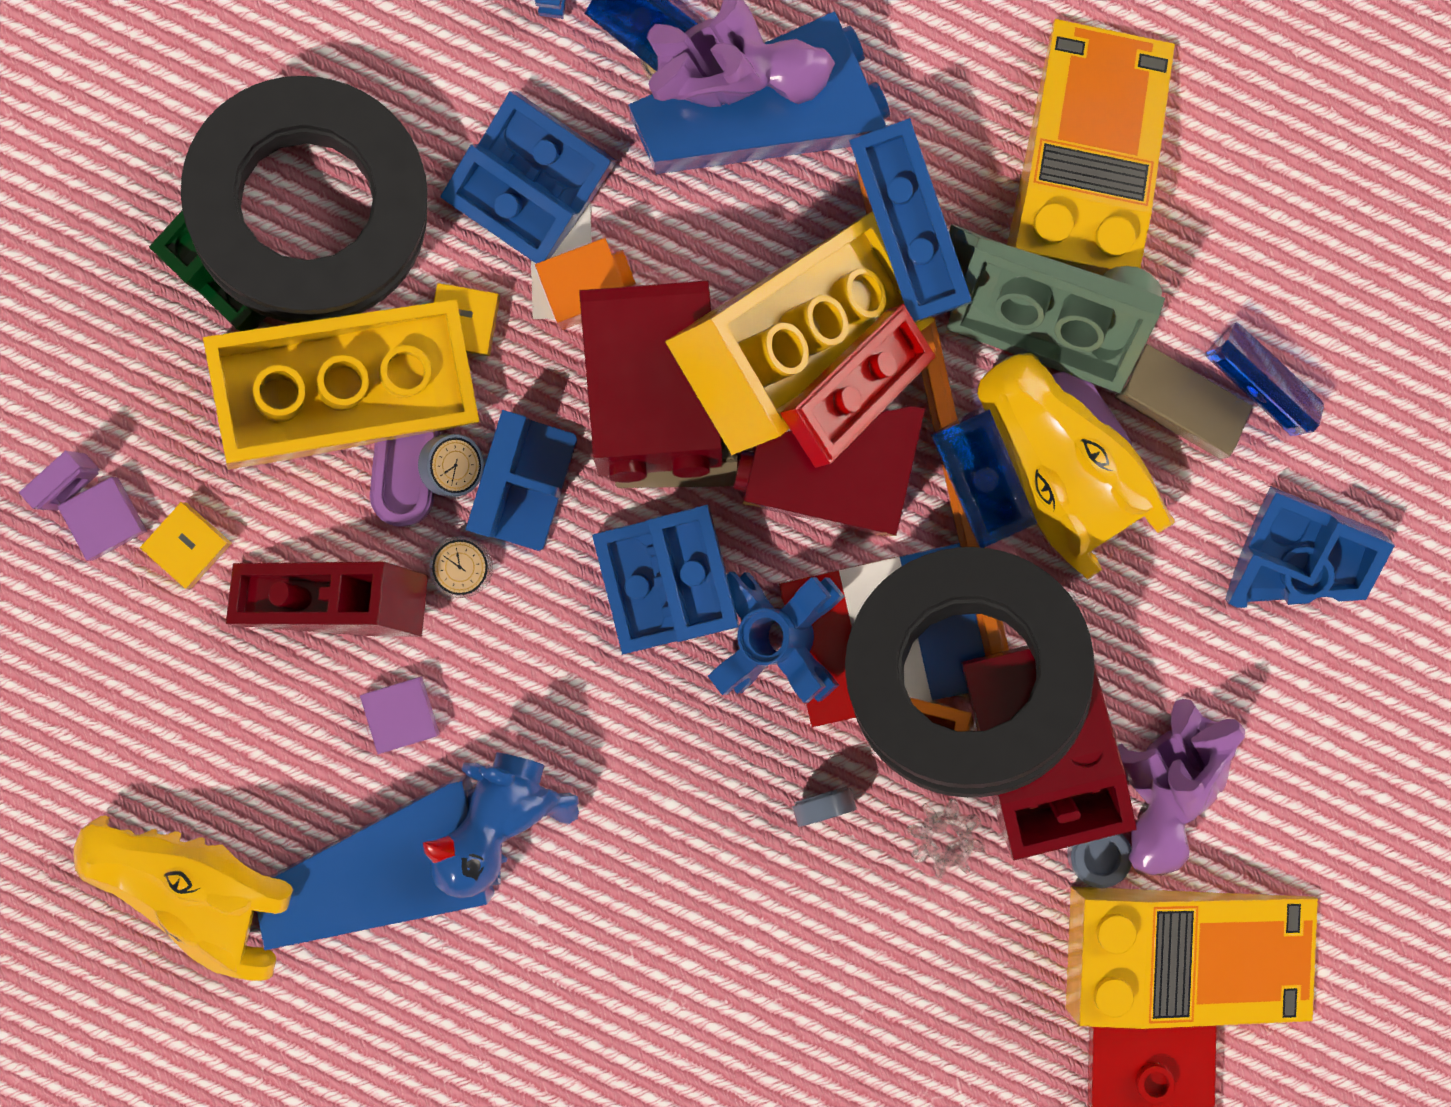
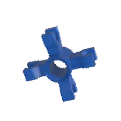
(794, 658)

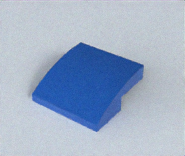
(528, 178)
(665, 580)

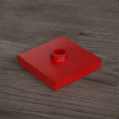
(1152, 1067)

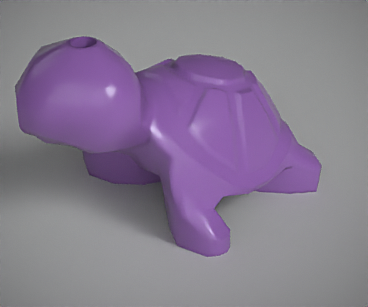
(729, 61)
(1178, 781)

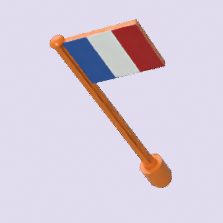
(935, 658)

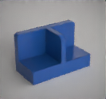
(522, 481)

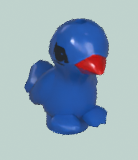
(501, 806)

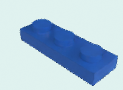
(910, 221)

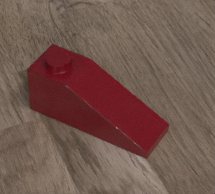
(328, 598)

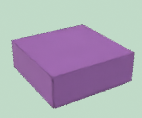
(60, 481)
(102, 518)
(399, 715)

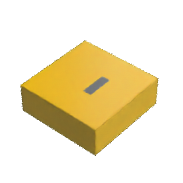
(477, 315)
(185, 545)

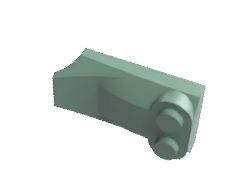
(1055, 310)

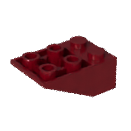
(1076, 799)

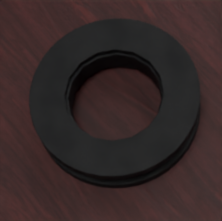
(291, 114)
(960, 584)

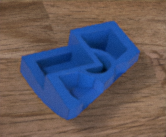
(1306, 554)

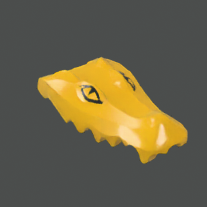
(1072, 467)
(188, 891)

